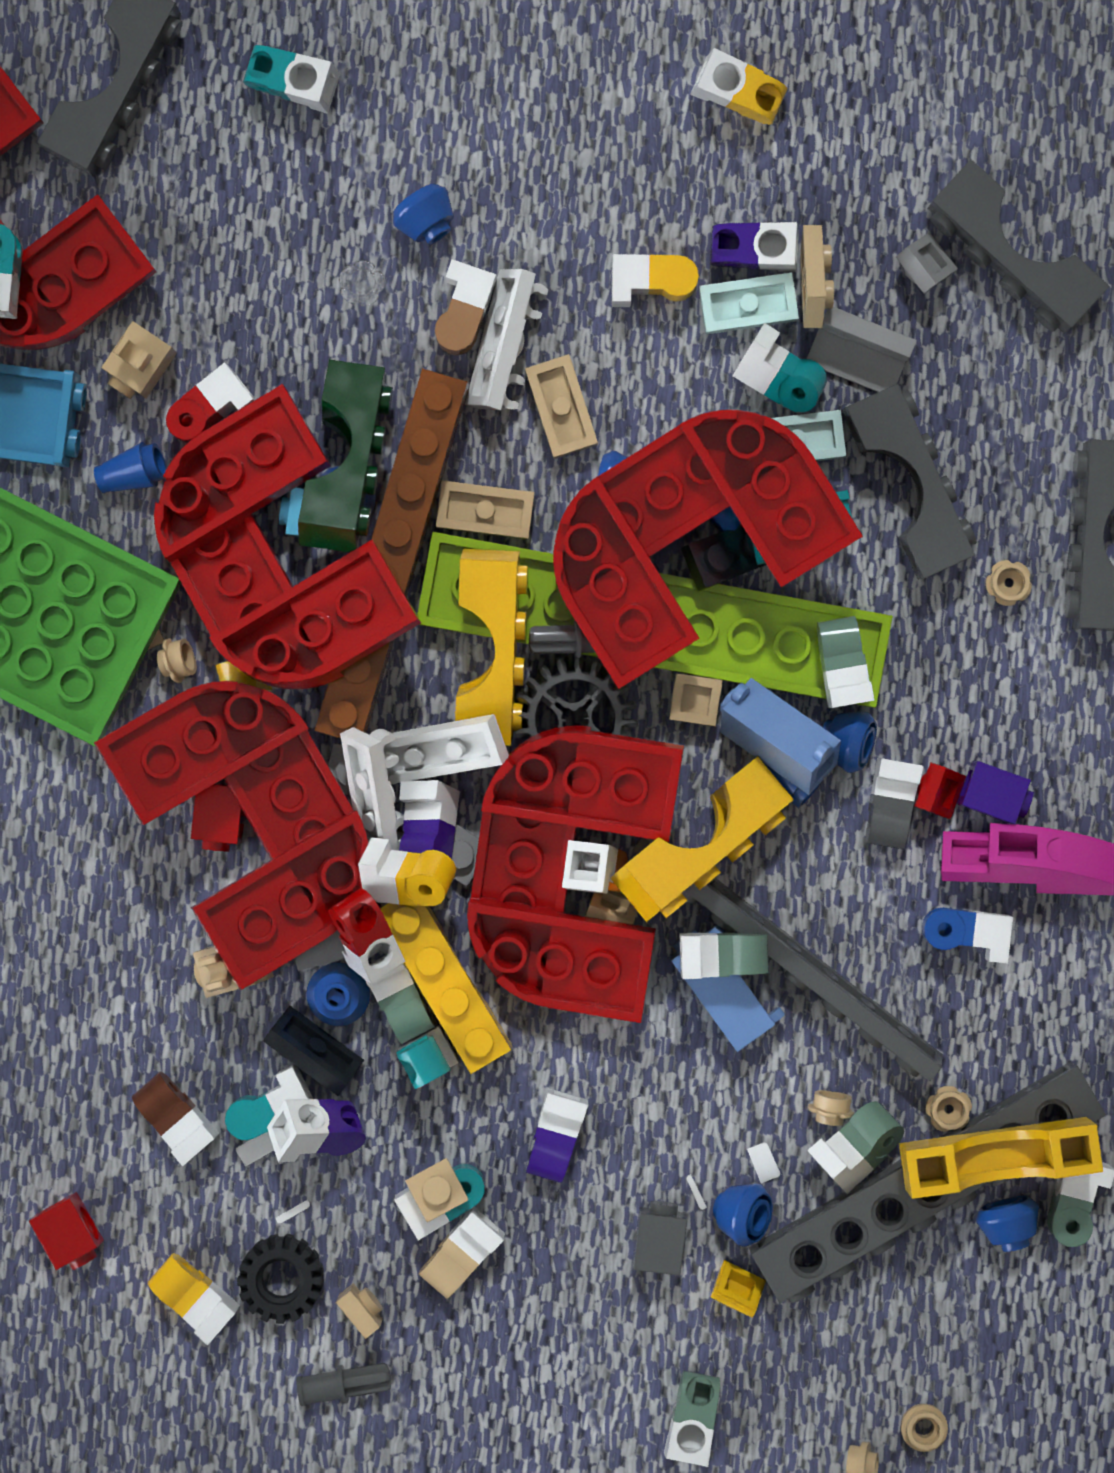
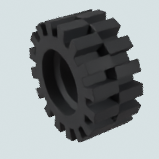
(277, 1306)

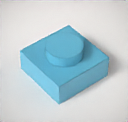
(290, 511)

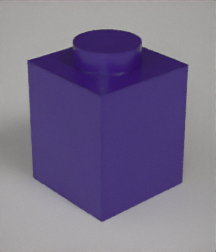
(995, 792)

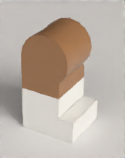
(461, 324)

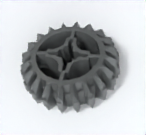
(600, 688)

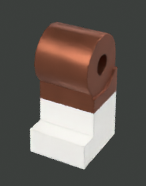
(174, 1117)

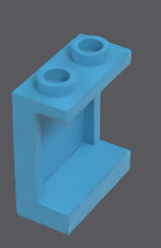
(40, 414)

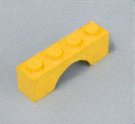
(491, 590)
(662, 871)
(447, 985)
(975, 1158)

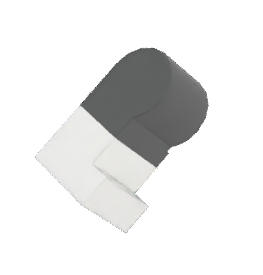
(892, 802)

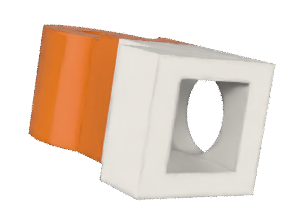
(591, 867)

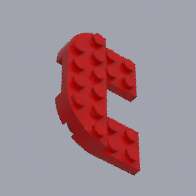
(72, 268)
(669, 491)
(233, 577)
(286, 795)
(517, 894)

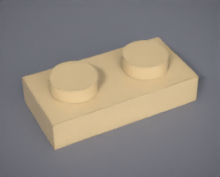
(814, 263)
(561, 406)
(485, 510)

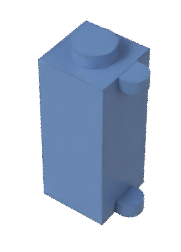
(779, 735)
(731, 1003)

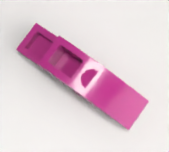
(1030, 855)

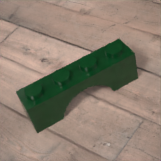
(333, 504)

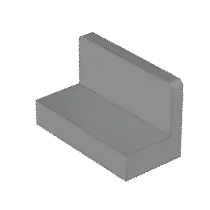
(860, 350)

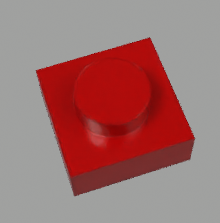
(939, 790)

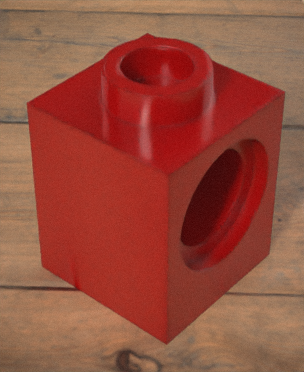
(217, 819)
(67, 1233)

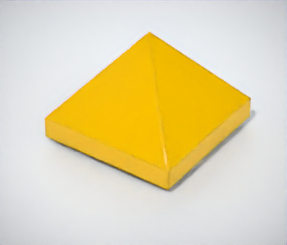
(738, 1289)

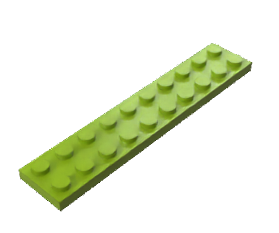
(739, 628)

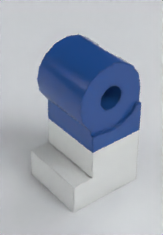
(953, 927)

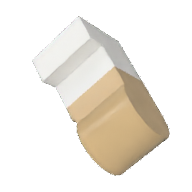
(461, 1252)

